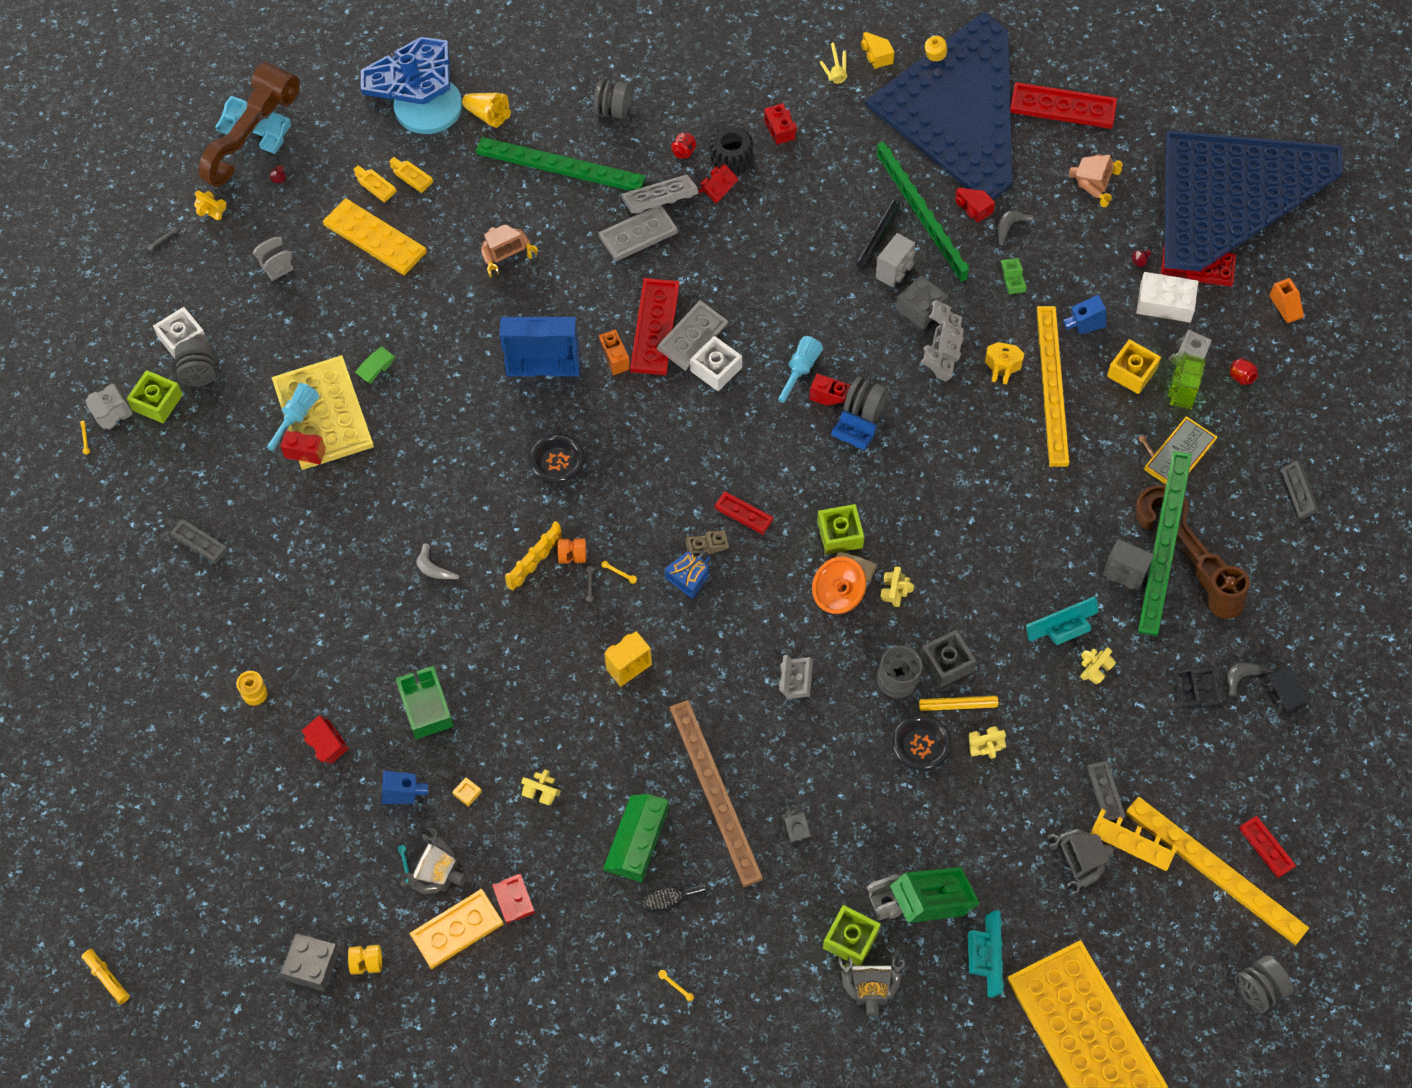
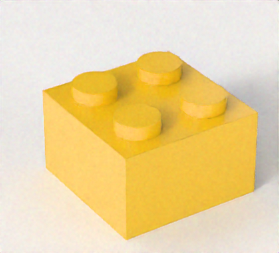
(1134, 366)
(628, 658)

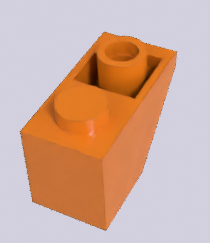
(1287, 300)
(614, 352)

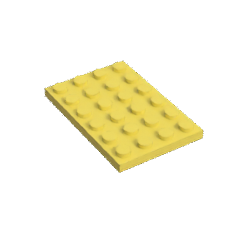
(334, 415)

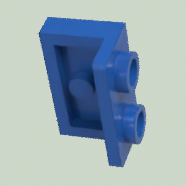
(854, 430)

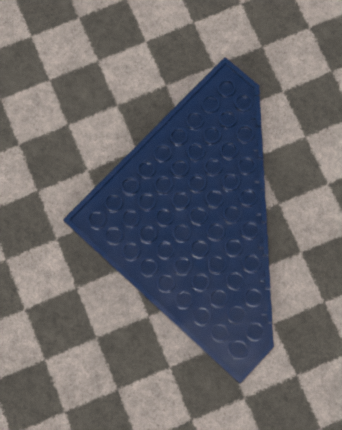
(958, 107)
(1233, 188)

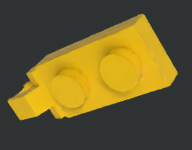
(411, 174)
(374, 183)

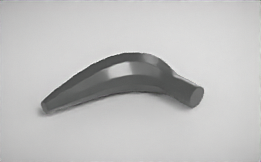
(1007, 220)
(1241, 670)

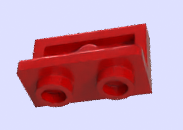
(719, 183)

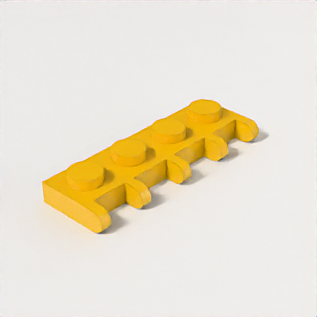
(535, 555)
(1133, 842)

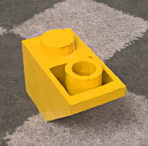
(878, 50)

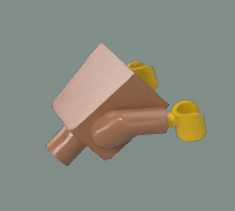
(1094, 175)
(502, 243)

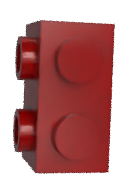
(779, 123)
(303, 447)
(324, 739)

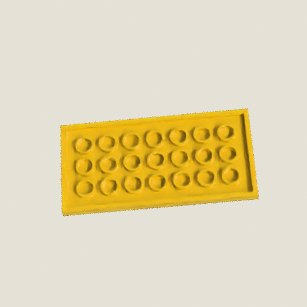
(1083, 1023)

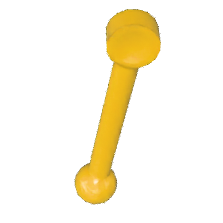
(86, 450)
(632, 579)
(663, 975)

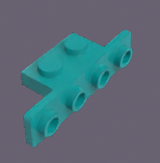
(1065, 623)
(986, 953)

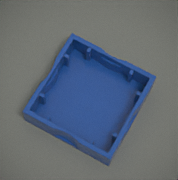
(540, 346)

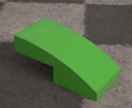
(1013, 276)
(374, 364)

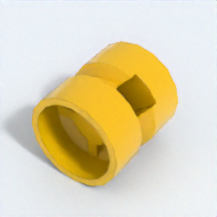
(252, 688)
(365, 959)

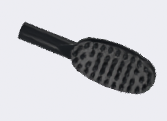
(668, 898)

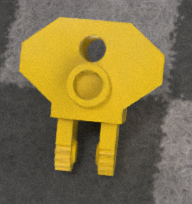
(1003, 361)

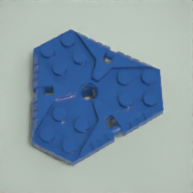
(413, 75)

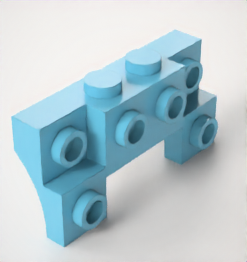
(270, 129)

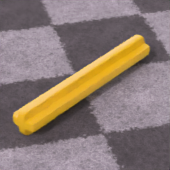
(958, 703)

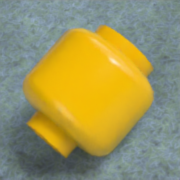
(936, 48)

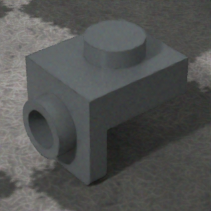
(795, 824)

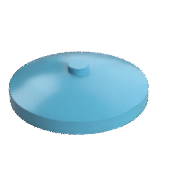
(432, 116)

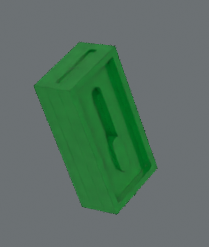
(934, 894)

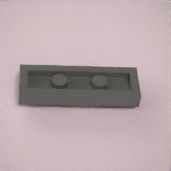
(1299, 489)
(199, 541)
(1106, 790)

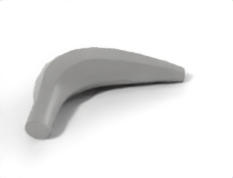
(431, 569)

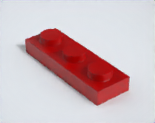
(743, 513)
(1267, 847)

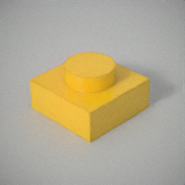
(467, 792)

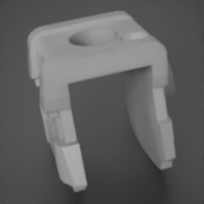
(272, 259)
(1191, 345)
(108, 407)
(878, 891)

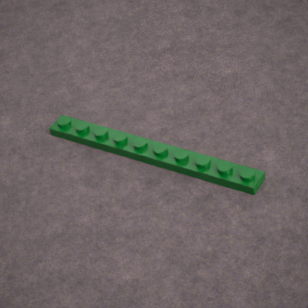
(560, 164)
(922, 212)
(1165, 543)

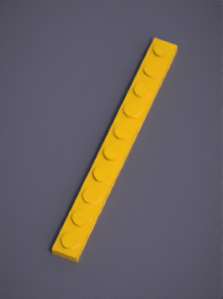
(1052, 387)
(1218, 871)

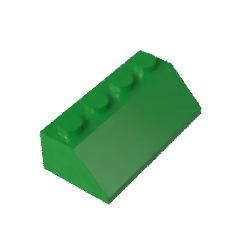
(637, 836)

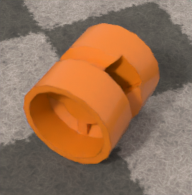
(572, 551)

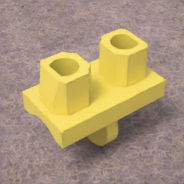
(899, 587)
(1101, 659)
(987, 744)
(531, 786)

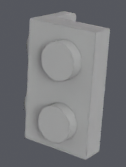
(796, 677)

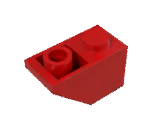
(975, 203)
(828, 390)

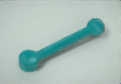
(402, 850)

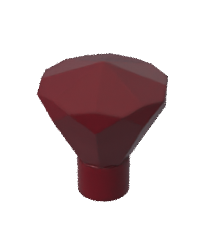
(278, 174)
(1140, 257)

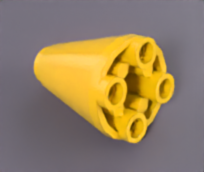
(489, 107)

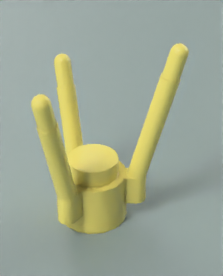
(838, 73)

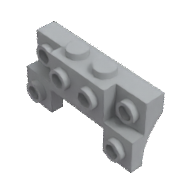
(945, 343)

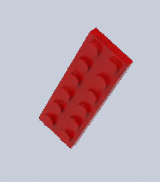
(1063, 105)
(653, 324)

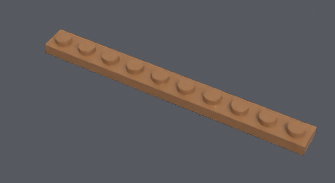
(716, 794)

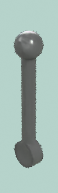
(150, 247)
(590, 570)

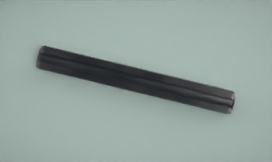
(878, 234)

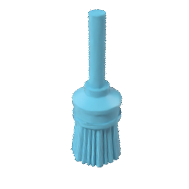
(801, 362)
(295, 410)

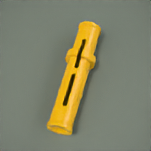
(100, 970)

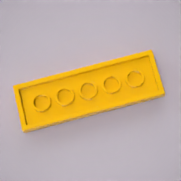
(374, 236)

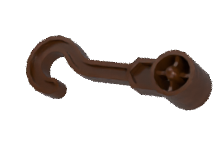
(270, 87)
(1225, 584)

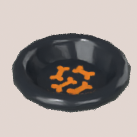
(556, 458)
(921, 742)

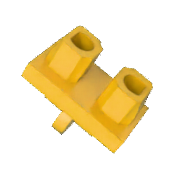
(207, 205)

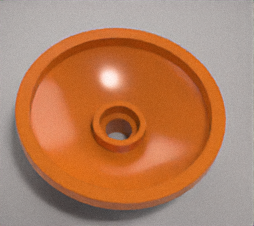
(832, 579)

